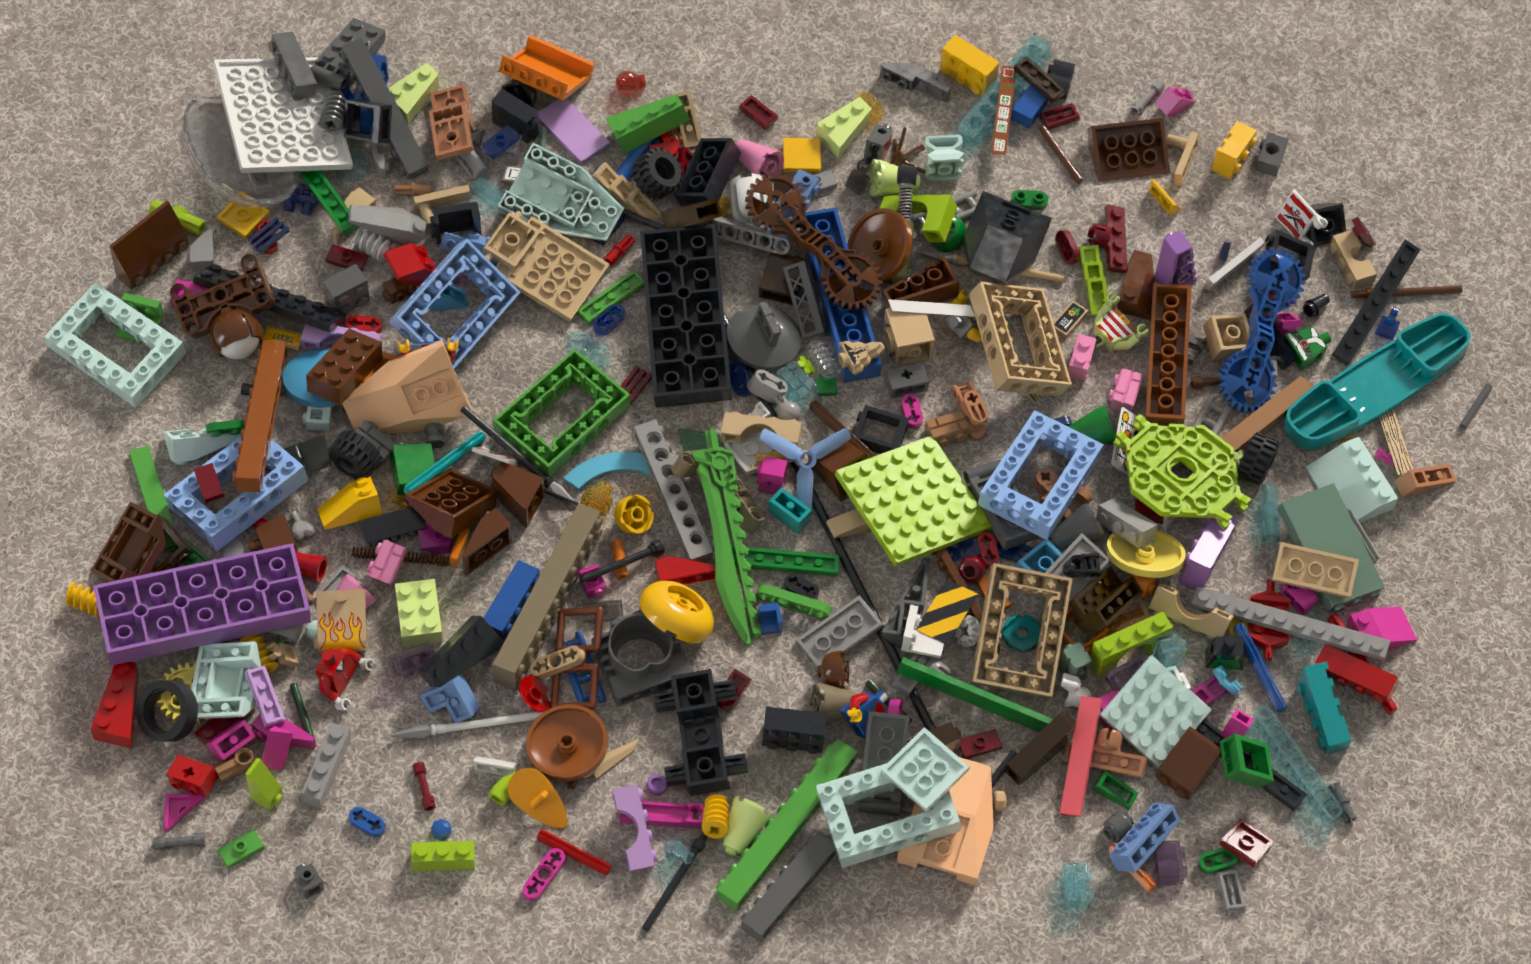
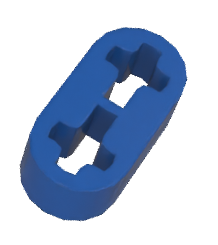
(364, 826)

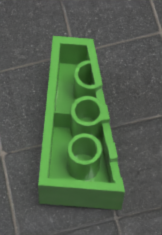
(647, 122)

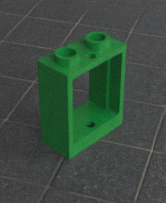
(1235, 769)

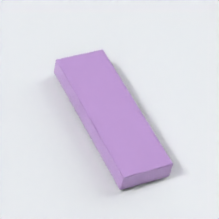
(264, 696)

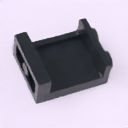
(455, 219)

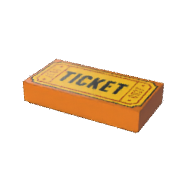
(459, 547)

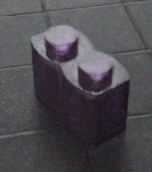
(1169, 863)

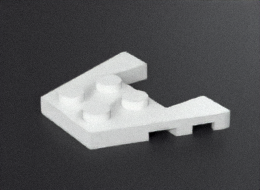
(745, 452)

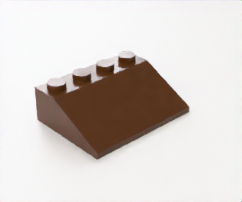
(1129, 149)
(148, 246)
(452, 502)

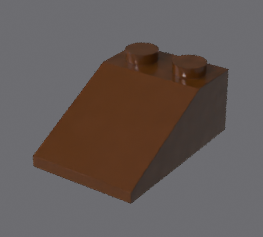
(488, 539)

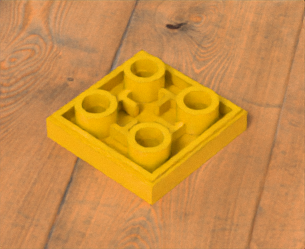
(802, 154)

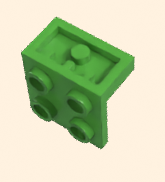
(148, 307)

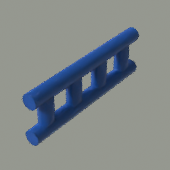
(577, 680)

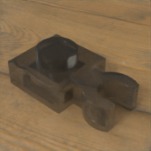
(858, 179)

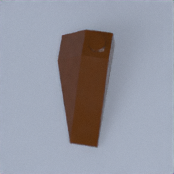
(1138, 286)

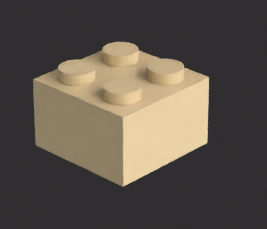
(1226, 334)

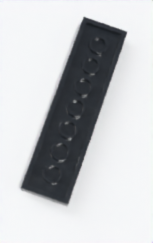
(285, 304)

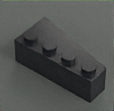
(464, 649)

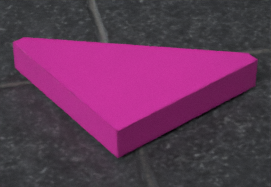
(177, 807)

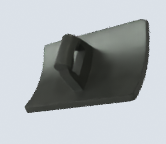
(311, 454)

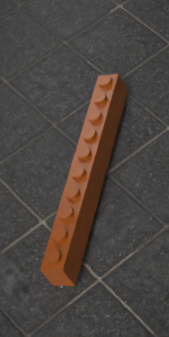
(260, 417)

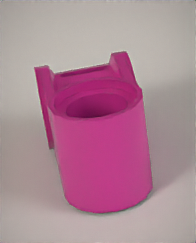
(1301, 598)

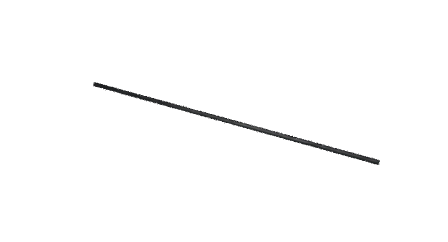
(854, 577)

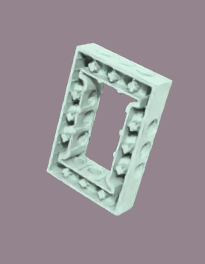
(134, 386)
(887, 838)

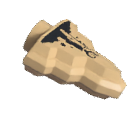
(858, 355)

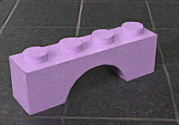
(316, 338)
(628, 802)

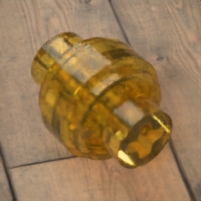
(598, 497)

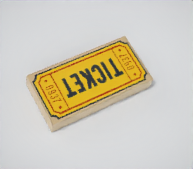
(292, 338)

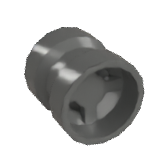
(434, 435)

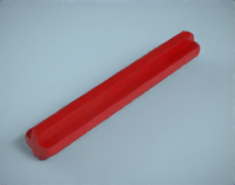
(574, 852)

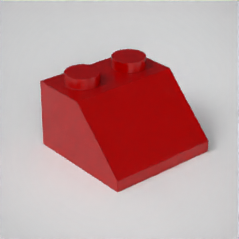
(410, 264)

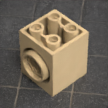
(908, 337)

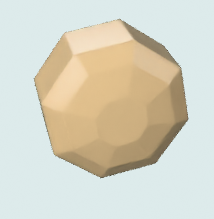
(999, 801)

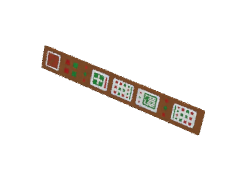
(1003, 110)

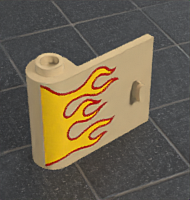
(341, 622)

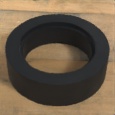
(146, 707)

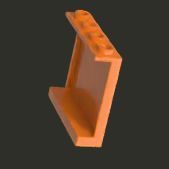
(548, 68)

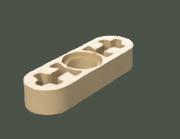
(566, 663)

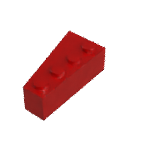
(118, 707)

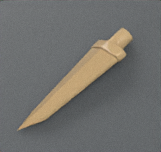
(613, 757)

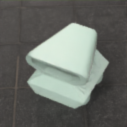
(944, 157)

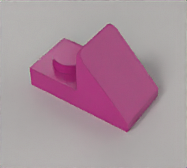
(1287, 322)

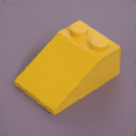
(351, 504)

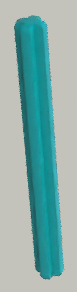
(446, 461)

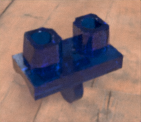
(307, 203)

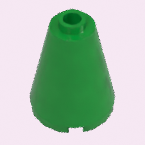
(1096, 426)

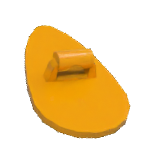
(537, 797)

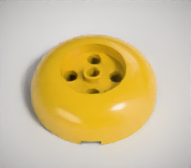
(678, 610)

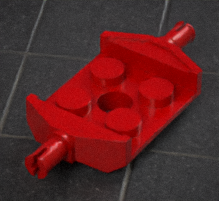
(1265, 637)

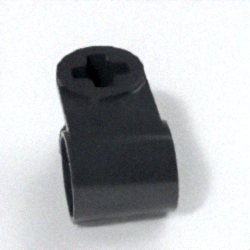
(1086, 564)

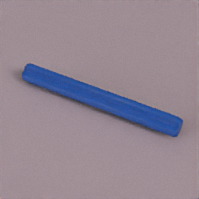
(1260, 668)

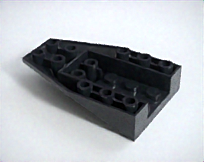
(1003, 238)

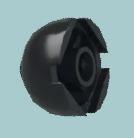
(521, 91)

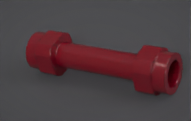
(420, 771)

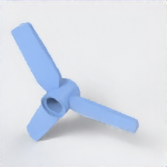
(818, 451)

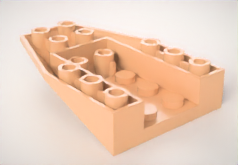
(409, 393)
(964, 850)

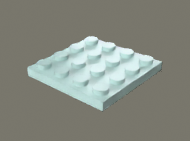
(1154, 711)

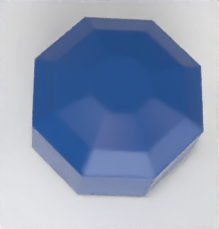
(441, 829)

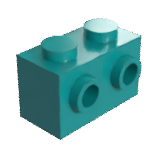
(789, 510)

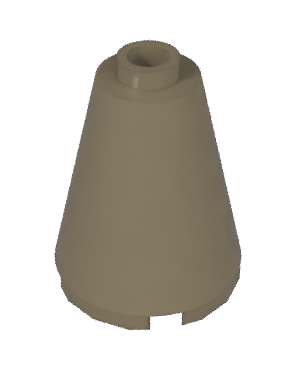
(829, 700)

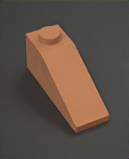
(1424, 479)

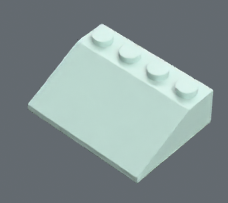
(1356, 479)

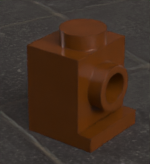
(396, 290)

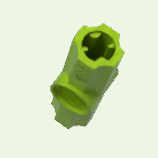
(189, 222)

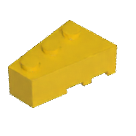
(1234, 150)

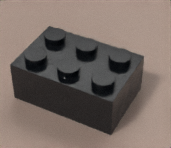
(794, 729)

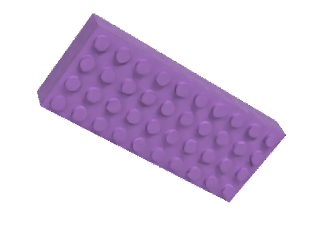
(201, 604)

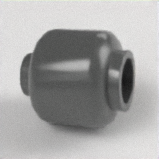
(1117, 826)

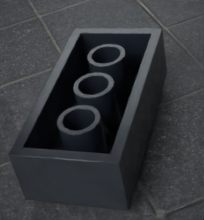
(708, 170)

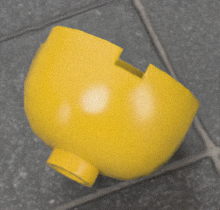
(633, 514)

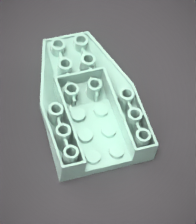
(561, 196)

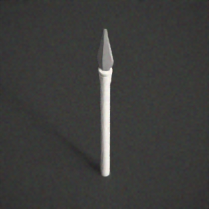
(422, 731)

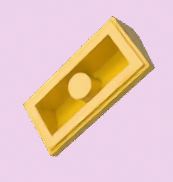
(1163, 198)

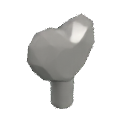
(300, 528)

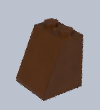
(839, 458)
(518, 491)
(1189, 764)

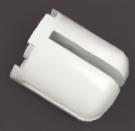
(738, 192)

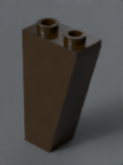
(1041, 748)

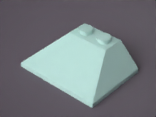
(221, 679)

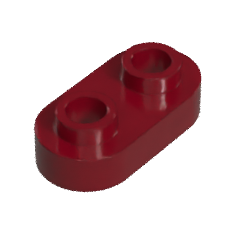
(1067, 247)

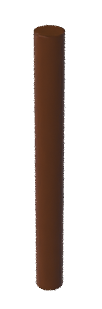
(1061, 155)

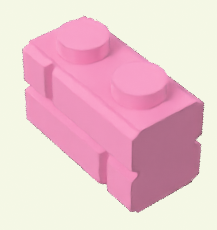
(1081, 357)
(1126, 390)
(387, 562)

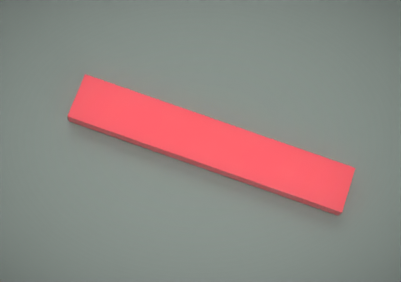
(1080, 756)

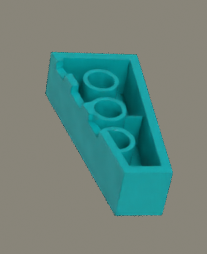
(1323, 708)

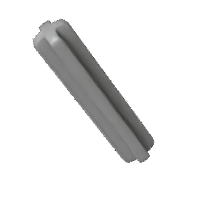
(1369, 546)

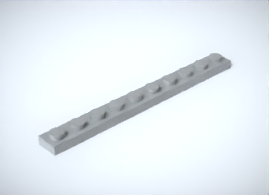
(1292, 623)

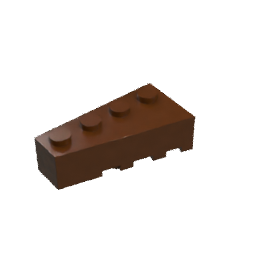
(932, 284)

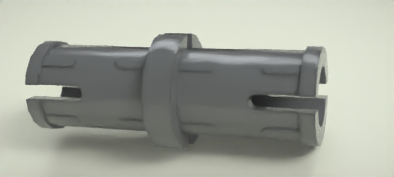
(1347, 812)

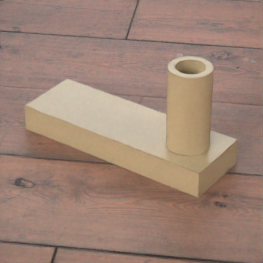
(1190, 146)
(438, 198)

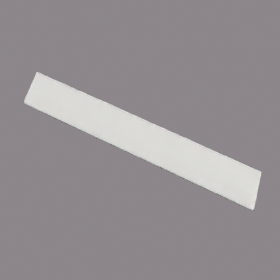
(931, 308)

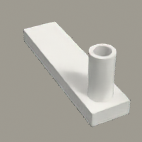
(1251, 251)

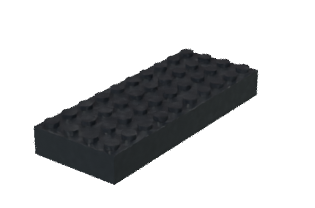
(685, 316)

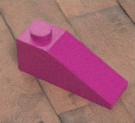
(299, 739)

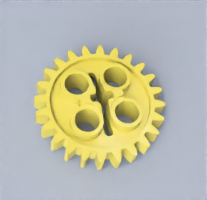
(167, 701)

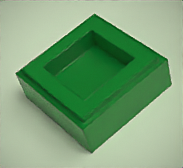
(827, 387)

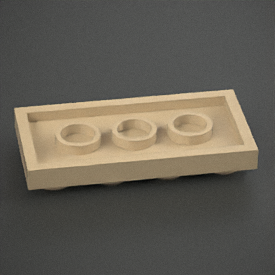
(1315, 570)

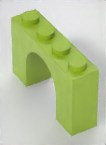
(939, 211)
(1111, 649)

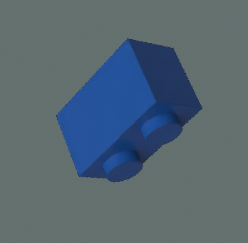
(1028, 107)

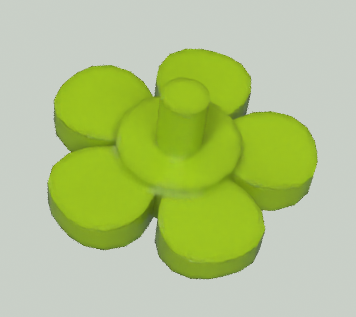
(806, 365)

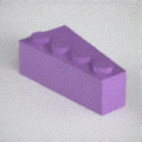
(1176, 261)
(1206, 553)

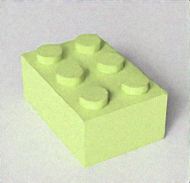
(418, 612)

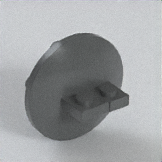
(763, 337)

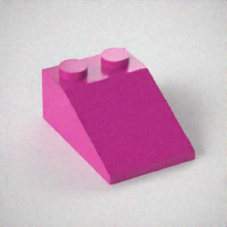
(1384, 623)

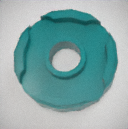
(1018, 642)

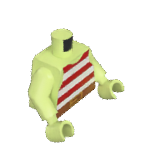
(1114, 329)

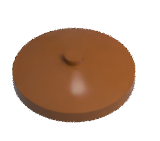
(885, 238)
(567, 742)

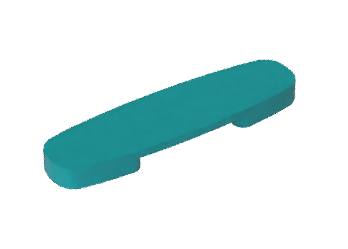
(1377, 382)

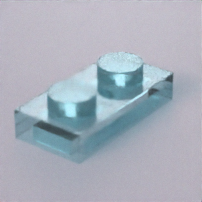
(486, 192)

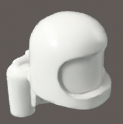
(1075, 690)

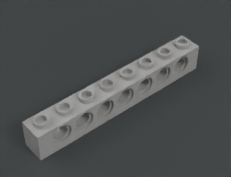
(651, 432)

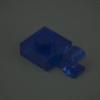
(1388, 325)

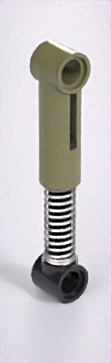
(906, 180)

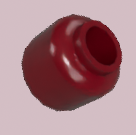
(972, 568)

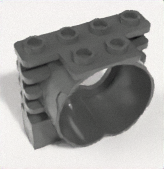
(633, 684)

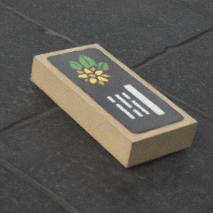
(1069, 319)

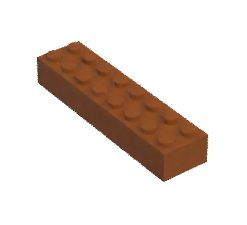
(1168, 354)

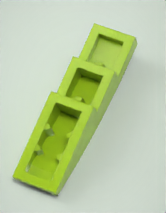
(1093, 278)

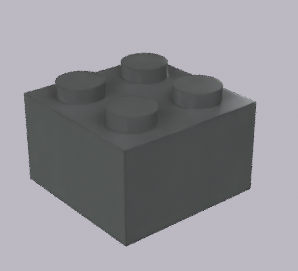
(346, 289)

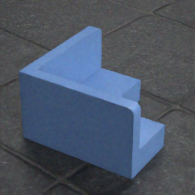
(455, 696)

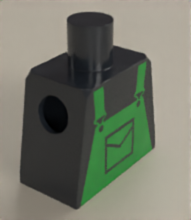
(1225, 652)

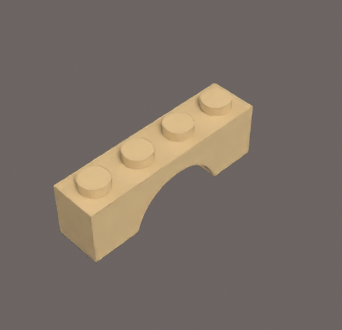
(738, 427)
(1168, 600)

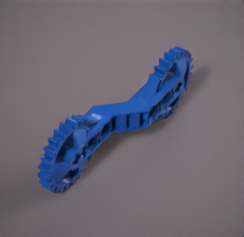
(1283, 287)

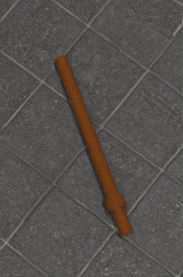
(1412, 291)

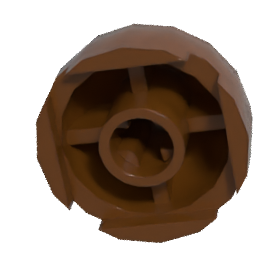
(834, 669)

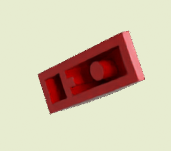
(683, 570)

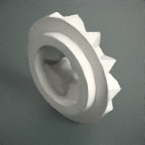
(973, 631)

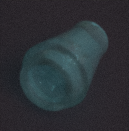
(676, 850)

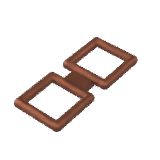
(583, 667)

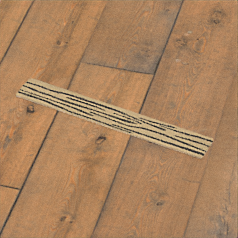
(1396, 442)

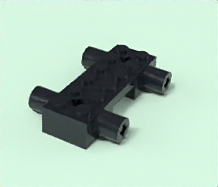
(700, 732)

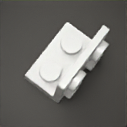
(919, 642)

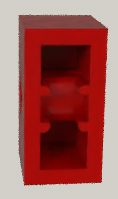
(191, 776)

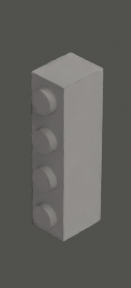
(326, 765)

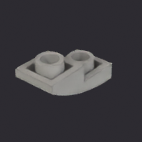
(379, 160)

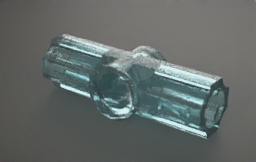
(1269, 514)

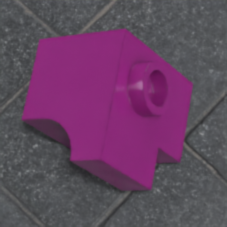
(433, 541)

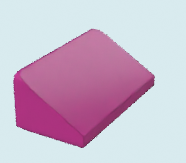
(276, 748)

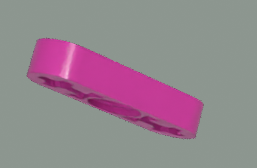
(530, 883)

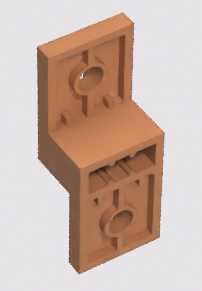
(451, 121)

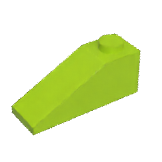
(263, 786)

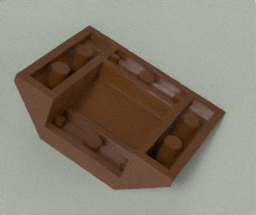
(132, 545)

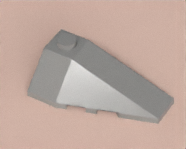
(389, 222)

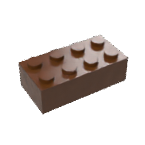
(344, 366)

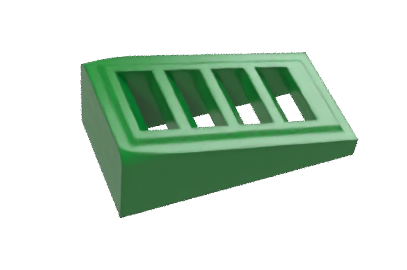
(1105, 792)

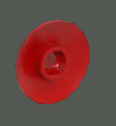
(534, 693)

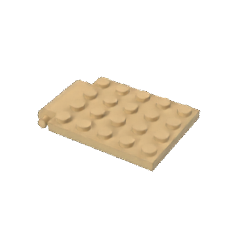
(544, 264)

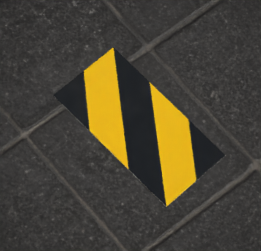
(947, 611)

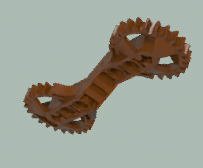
(813, 241)

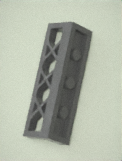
(812, 297)

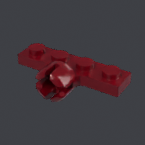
(1111, 237)

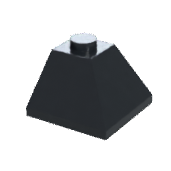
(1336, 223)

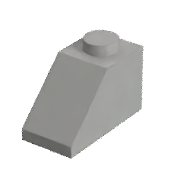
(202, 252)

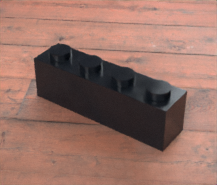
(391, 526)

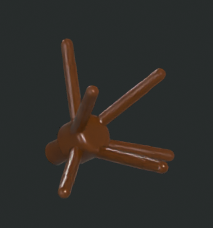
(900, 158)

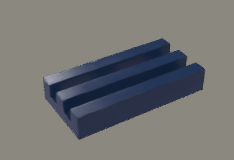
(266, 233)

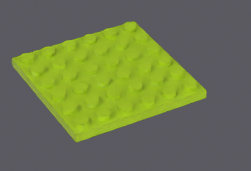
(913, 500)

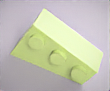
(415, 91)
(843, 126)

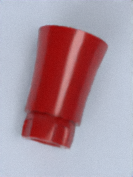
(312, 566)

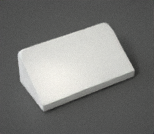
(494, 766)

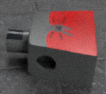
(879, 137)

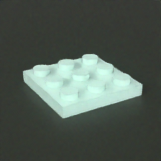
(925, 769)

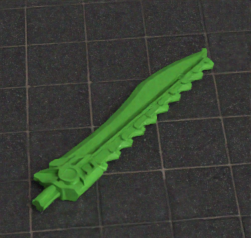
(719, 474)

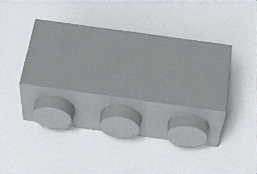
(1126, 523)

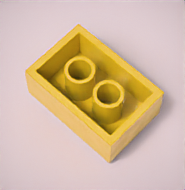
(968, 65)

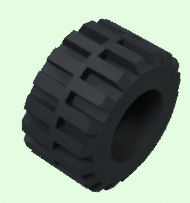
(657, 173)
(354, 454)
(1258, 458)

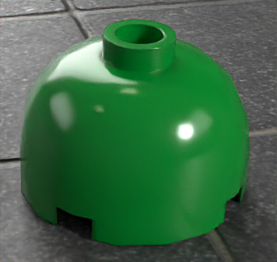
(954, 238)

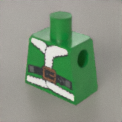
(1307, 346)

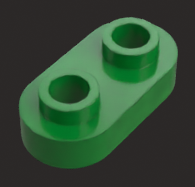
(1030, 199)
(217, 428)
(1216, 859)

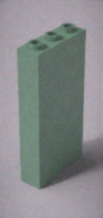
(1323, 524)

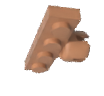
(1109, 757)

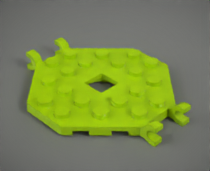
(1201, 495)

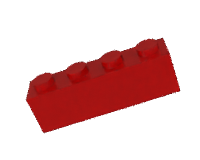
(1358, 674)

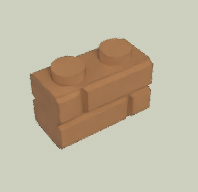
(948, 428)

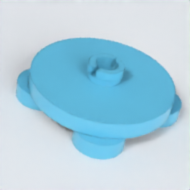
(1221, 674)

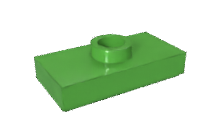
(241, 849)

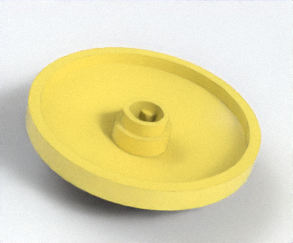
(1154, 560)

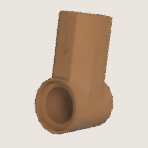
(233, 765)

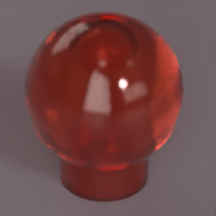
(629, 83)

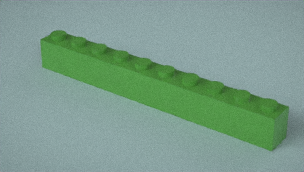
(784, 827)

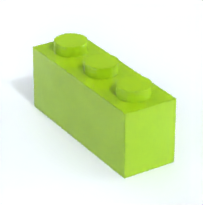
(443, 856)

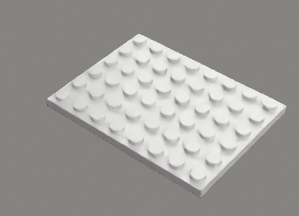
(273, 128)

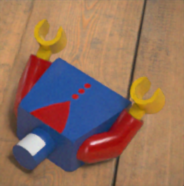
(857, 710)

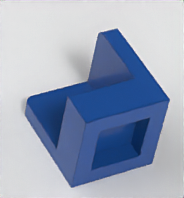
(770, 618)

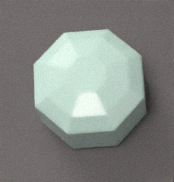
(311, 630)

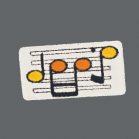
(1125, 425)

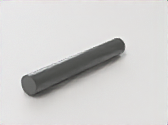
(1475, 406)

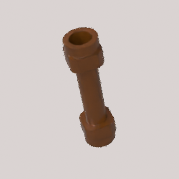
(1198, 382)

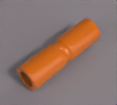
(618, 553)

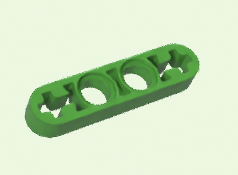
(793, 601)

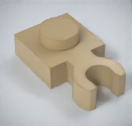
(284, 653)

